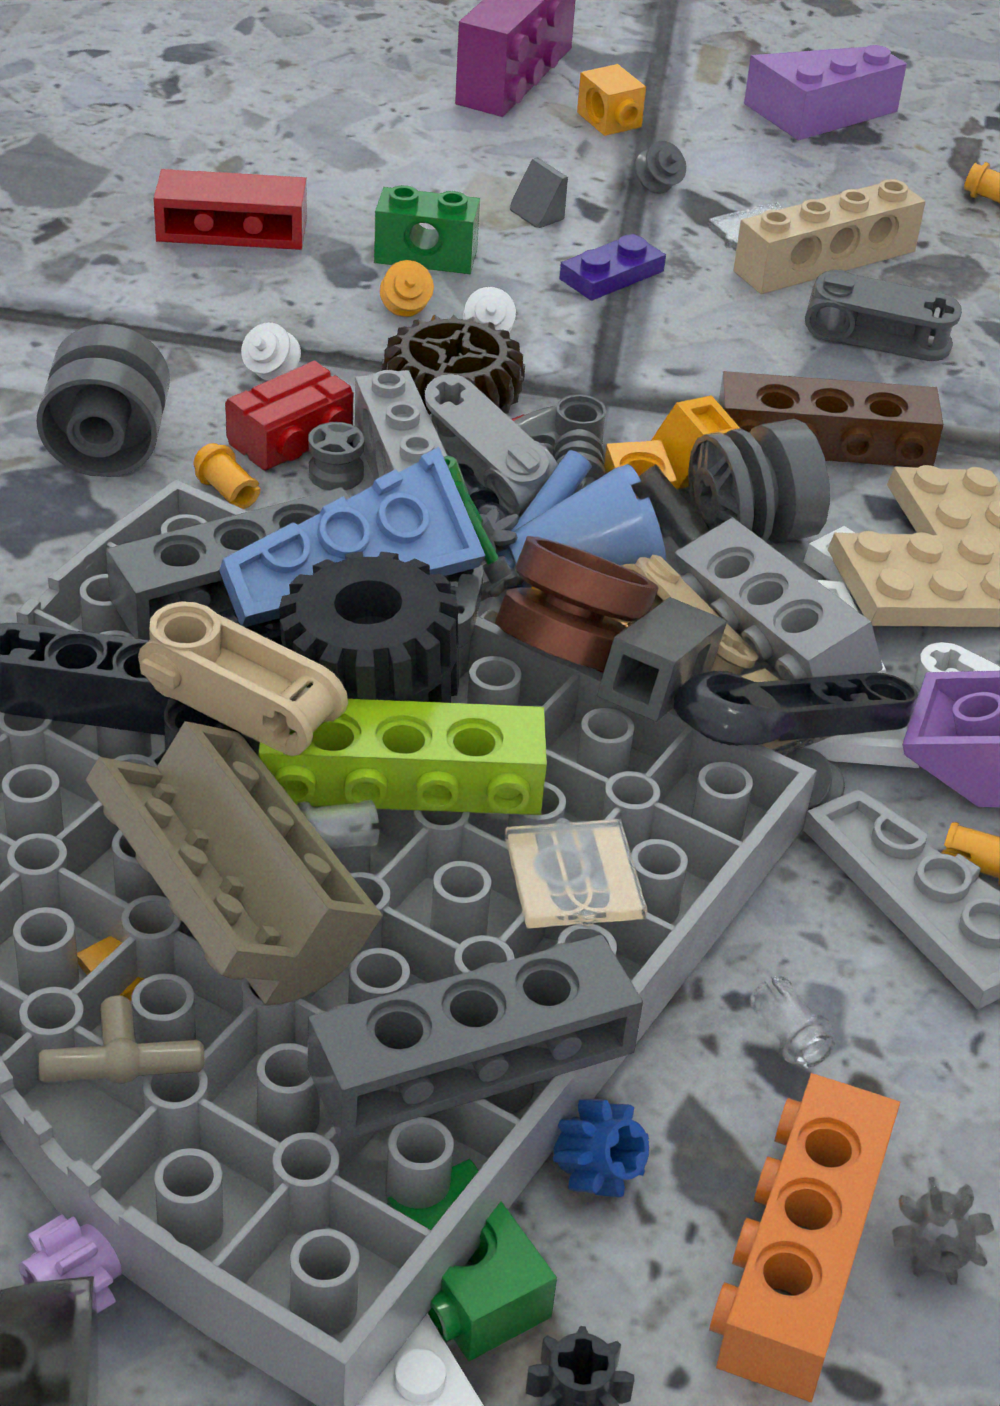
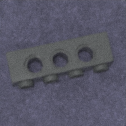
(188, 560)
(471, 1035)

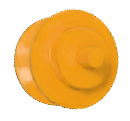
(406, 288)

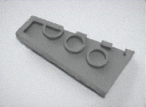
(922, 891)

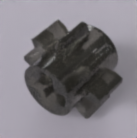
(946, 1252)

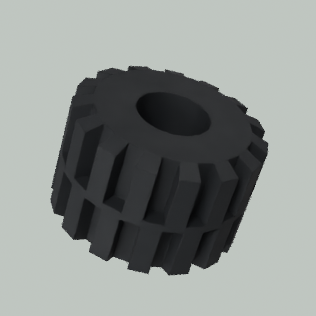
(377, 627)

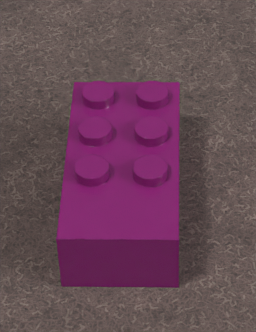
(509, 49)

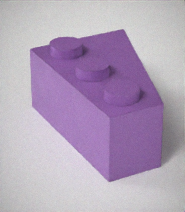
(824, 88)

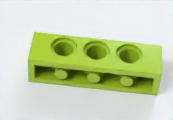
(421, 758)

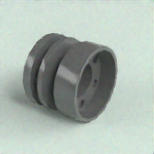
(763, 479)

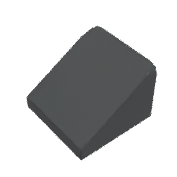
(541, 195)

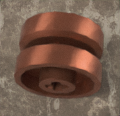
(575, 602)

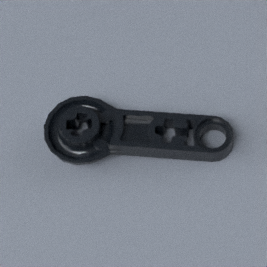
(755, 713)

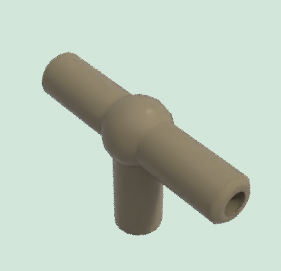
(120, 1057)

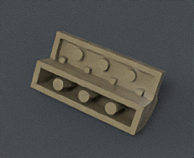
(239, 863)

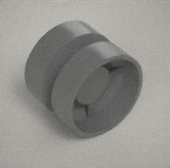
(103, 401)

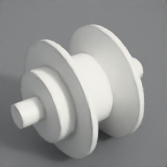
(491, 305)
(270, 351)

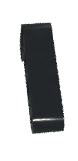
(86, 682)

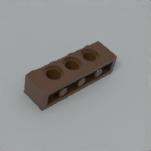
(847, 417)

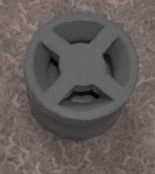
(336, 456)

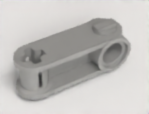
(488, 442)

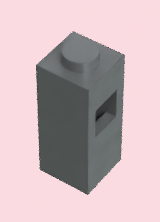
(659, 656)

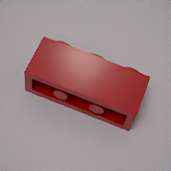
(230, 209)

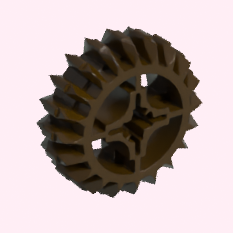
(462, 349)

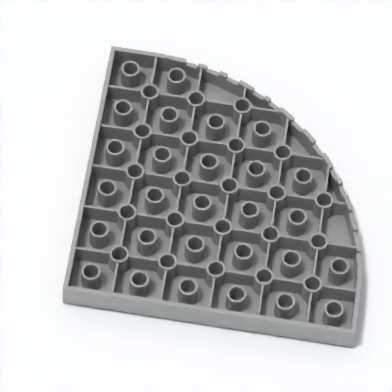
(232, 1177)

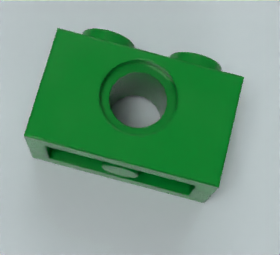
(401, 237)
(501, 1293)

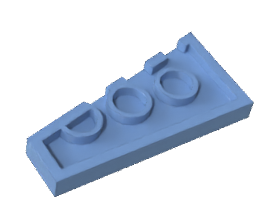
(401, 513)

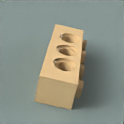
(827, 235)

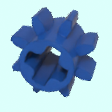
(601, 1148)

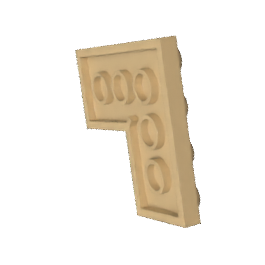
(945, 569)

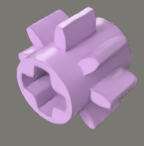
(72, 1252)

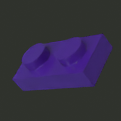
(612, 266)

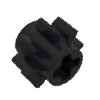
(579, 1360)

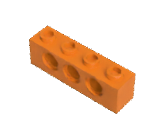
(821, 1183)

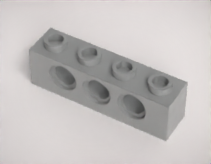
(393, 421)
(777, 606)

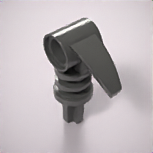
(571, 425)

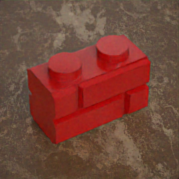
(278, 415)

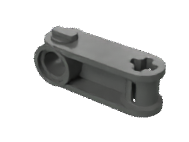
(881, 315)

